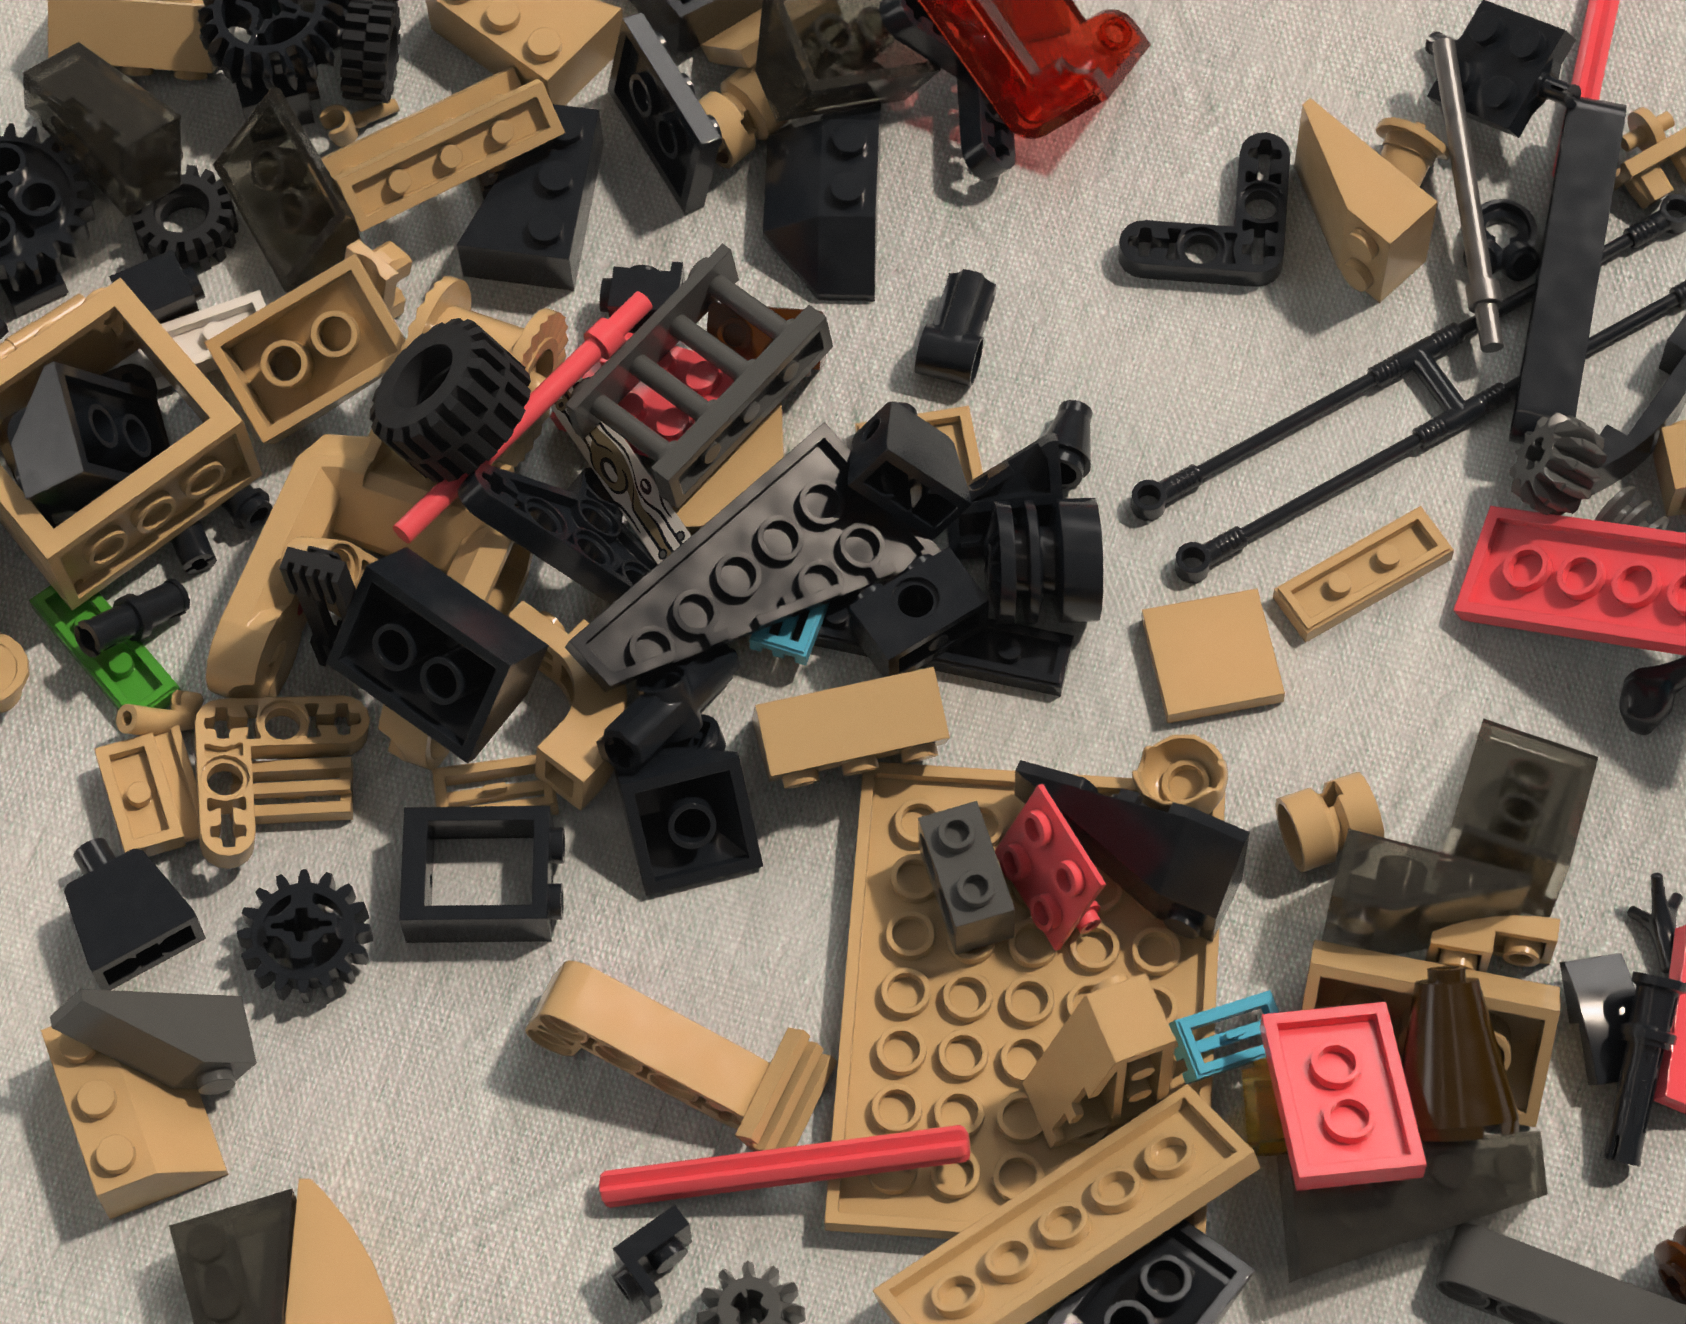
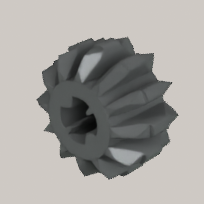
(1558, 464)
(748, 1293)

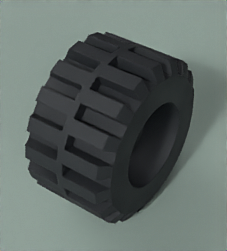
(450, 400)

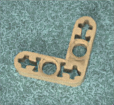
(237, 752)

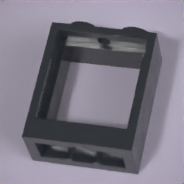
(479, 923)

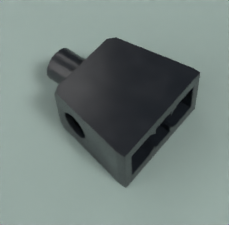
(909, 469)
(127, 913)

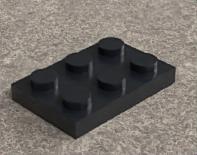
(664, 112)

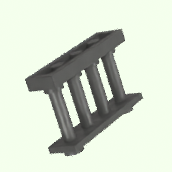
(718, 423)

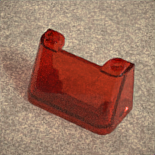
(1039, 56)

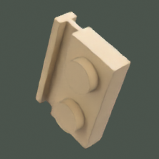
(151, 791)

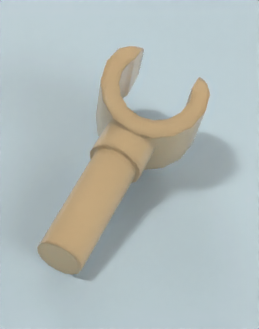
(348, 132)

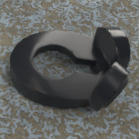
(1518, 258)

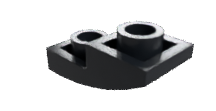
(1600, 1000)

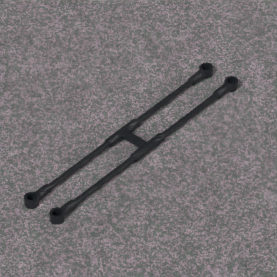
(1421, 360)

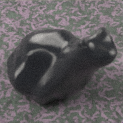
(1650, 695)

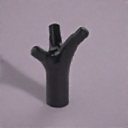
(1661, 921)

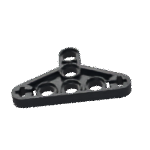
(568, 529)

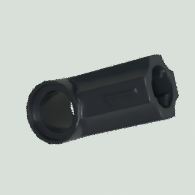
(954, 342)

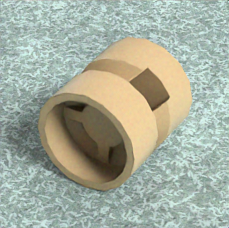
(741, 115)
(1317, 824)

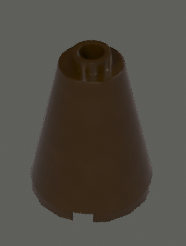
(1455, 1060)

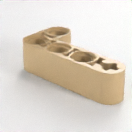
(647, 1041)

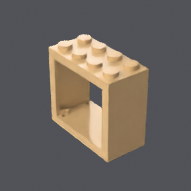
(155, 499)

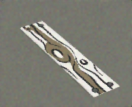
(628, 484)

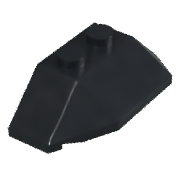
(826, 201)

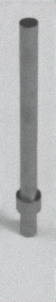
(1483, 290)

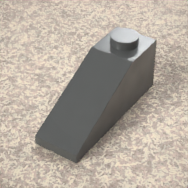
(166, 1036)

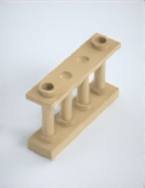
(442, 146)

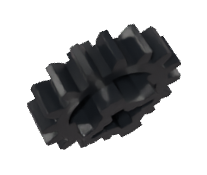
(281, 926)

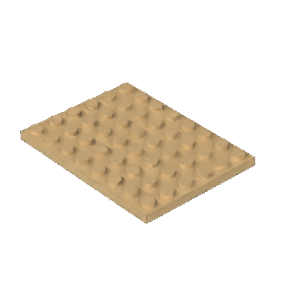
(956, 1035)

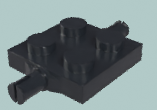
(1509, 67)

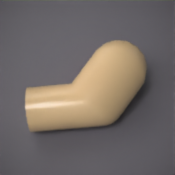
(143, 720)

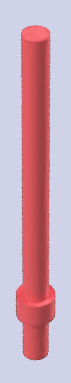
(600, 342)

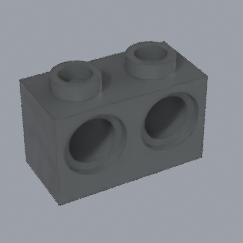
(966, 877)

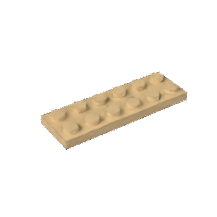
(1075, 1220)

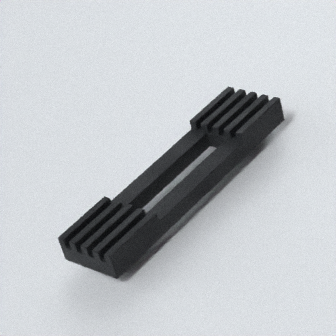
(310, 578)

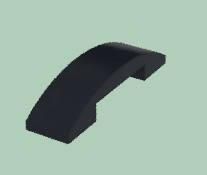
(1630, 450)

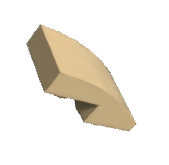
(1516, 938)

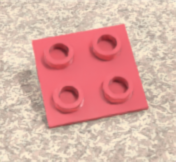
(1051, 870)

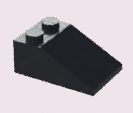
(1167, 1281)

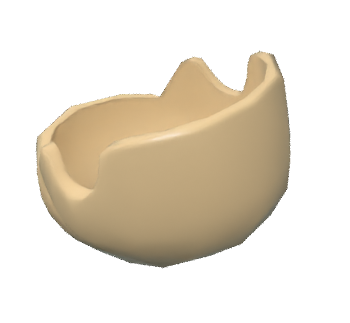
(1181, 772)

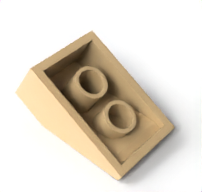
(1364, 205)
(308, 350)

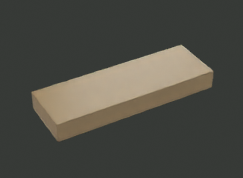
(1363, 574)

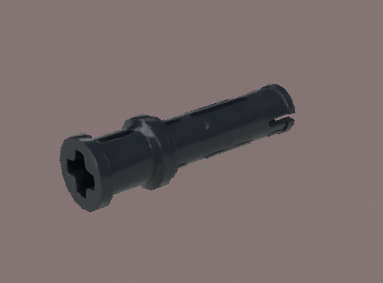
(1647, 1038)

